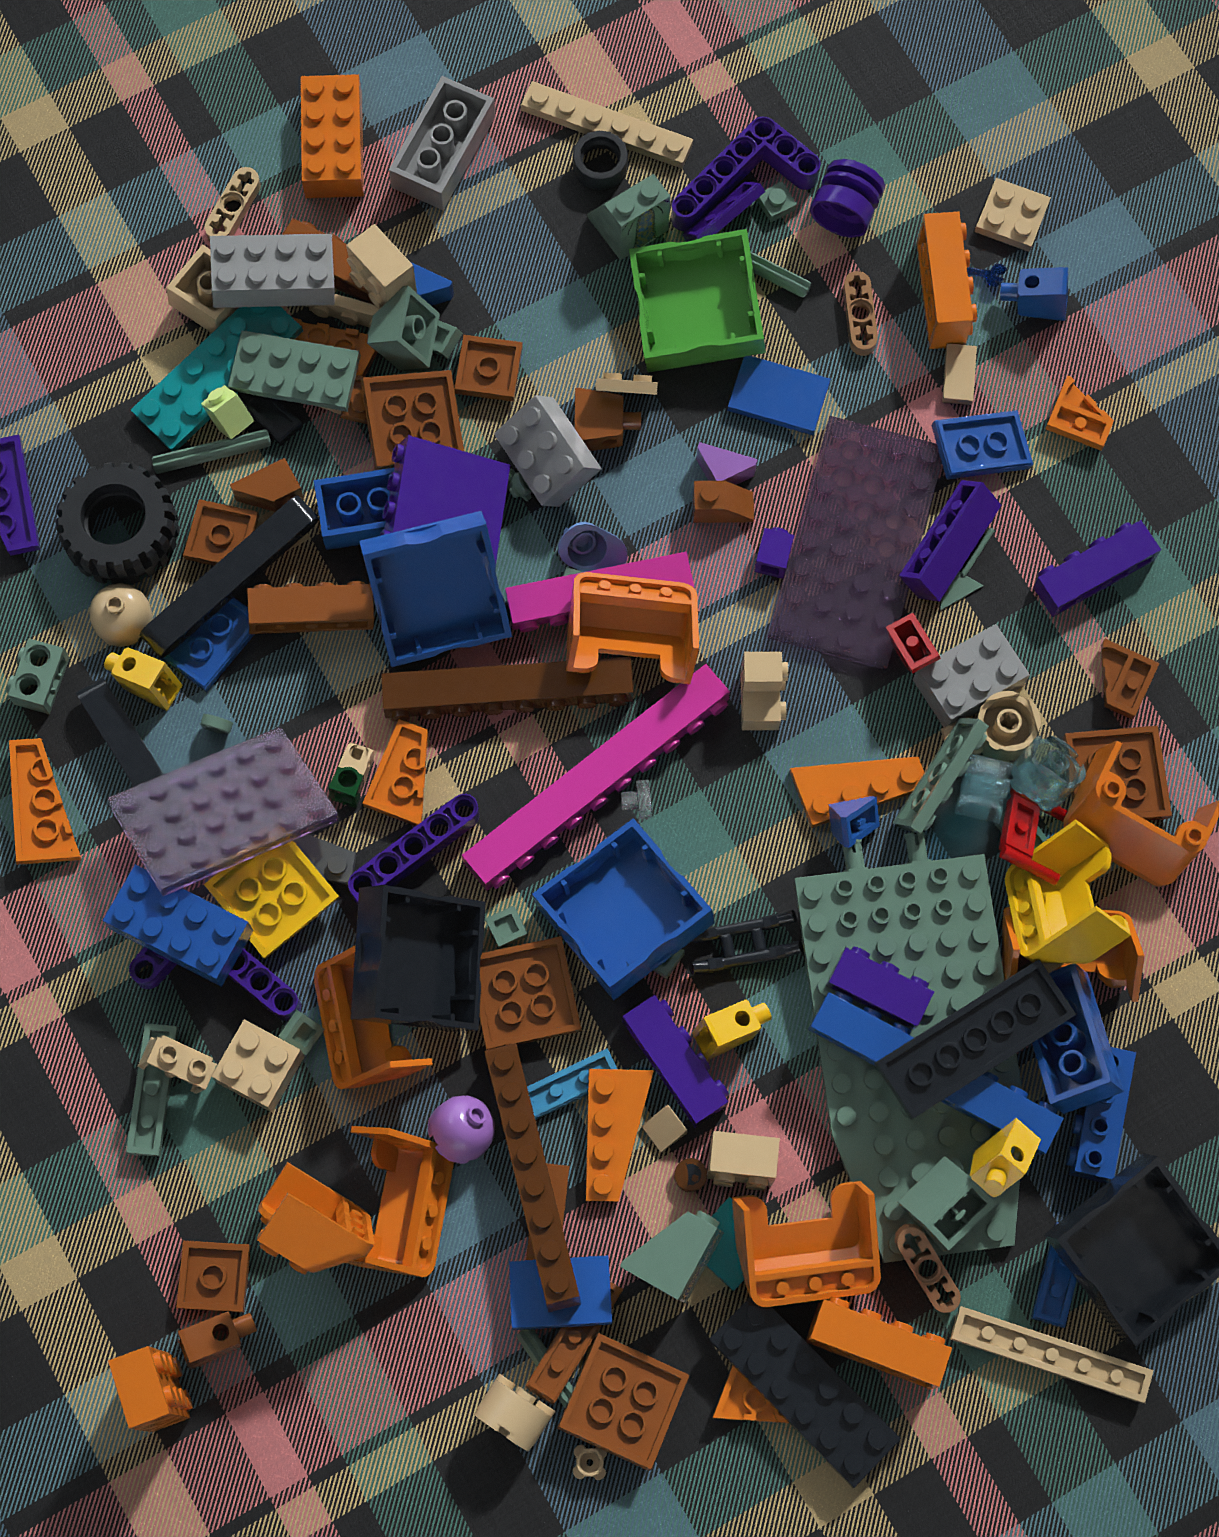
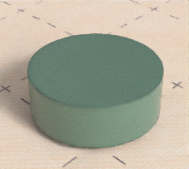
(216, 724)

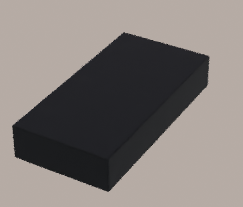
(273, 417)

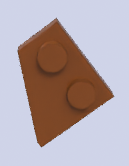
(1125, 678)

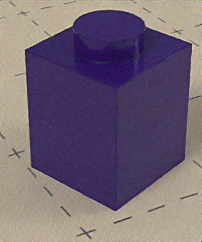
(774, 552)

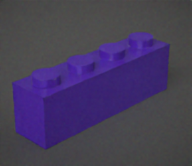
(950, 540)
(1096, 568)
(675, 1060)

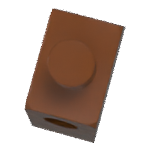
(602, 419)
(200, 1345)

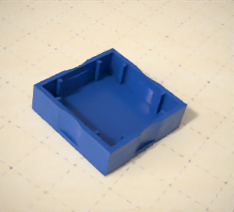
(436, 588)
(623, 909)

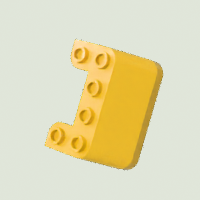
(1061, 919)

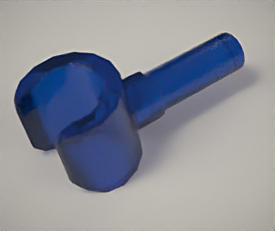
(991, 278)

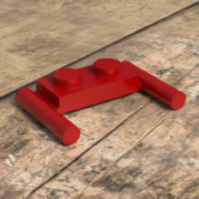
(1020, 832)

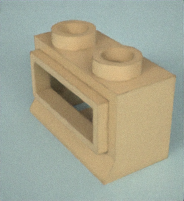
(179, 1062)

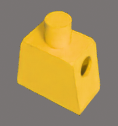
(144, 677)
(729, 1028)
(993, 1163)

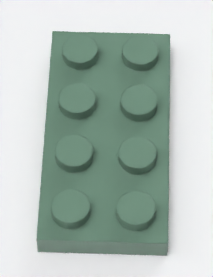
(294, 370)
(941, 773)

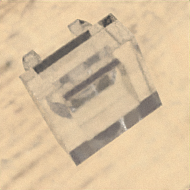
(640, 799)

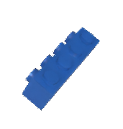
(1100, 1128)

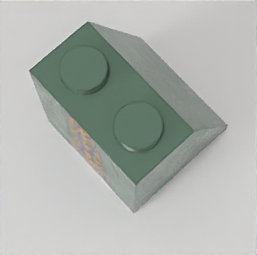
(633, 216)
(677, 1255)

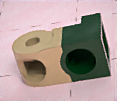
(351, 775)

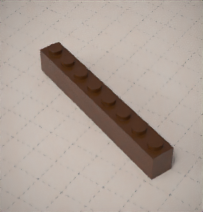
(505, 688)
(532, 1178)

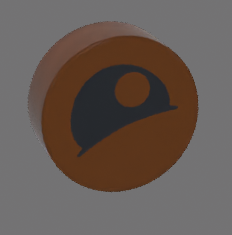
(690, 1175)

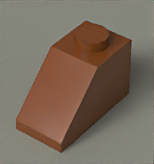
(268, 487)
(721, 503)

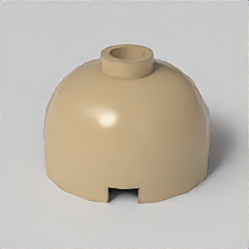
(120, 614)

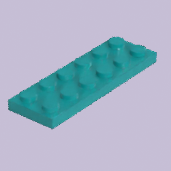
(174, 404)

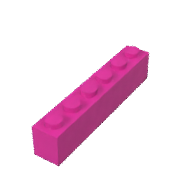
(551, 598)

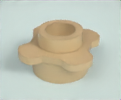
(596, 1469)

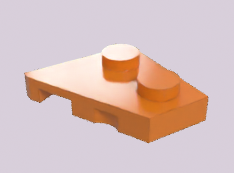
(1079, 417)

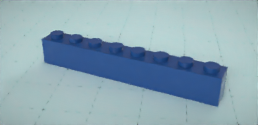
(982, 1099)

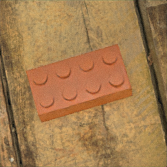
(332, 136)
(945, 279)
(879, 1344)
(150, 1389)

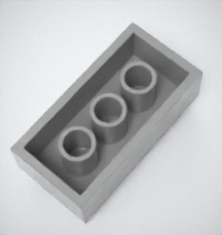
(442, 143)
(272, 270)

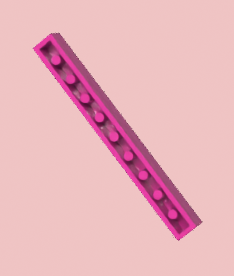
(595, 778)

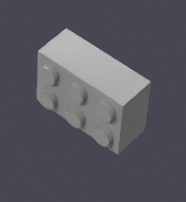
(547, 451)
(970, 675)

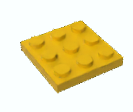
(274, 894)

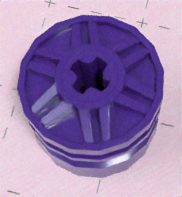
(847, 198)

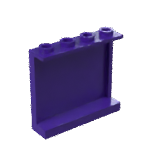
(443, 483)

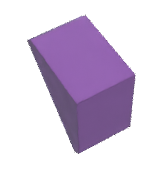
(725, 465)

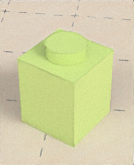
(227, 411)

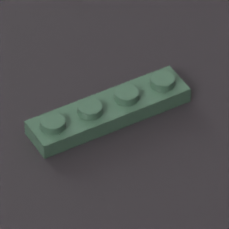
(150, 1100)

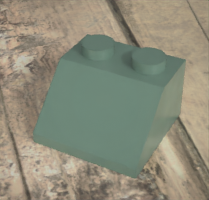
(405, 330)

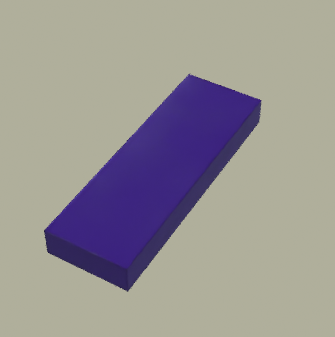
(725, 211)

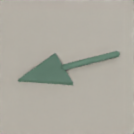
(962, 584)

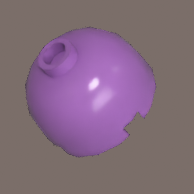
(462, 1128)

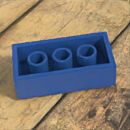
(352, 507)
(178, 926)
(1077, 1054)

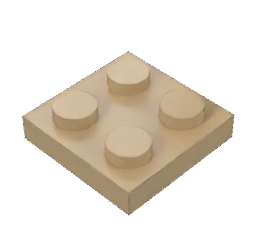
(1012, 214)
(613, 382)

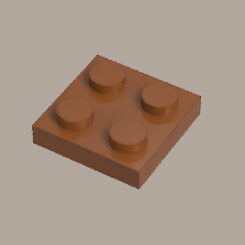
(488, 368)
(217, 531)
(213, 1276)

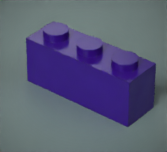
(881, 987)

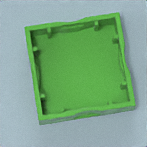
(697, 301)

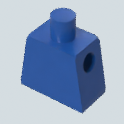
(1039, 293)

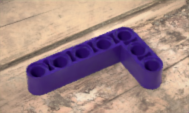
(739, 167)
(422, 835)
(243, 977)

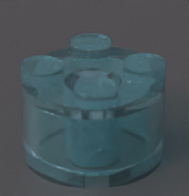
(1047, 772)
(984, 788)

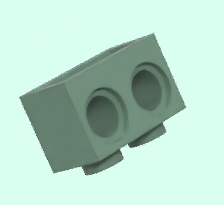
(46, 677)

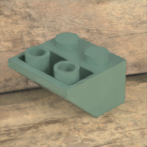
(946, 1203)

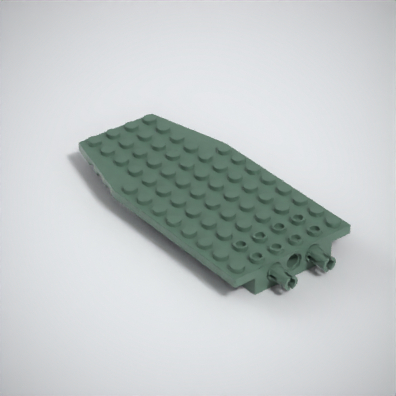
(931, 925)

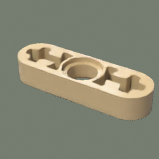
(231, 193)

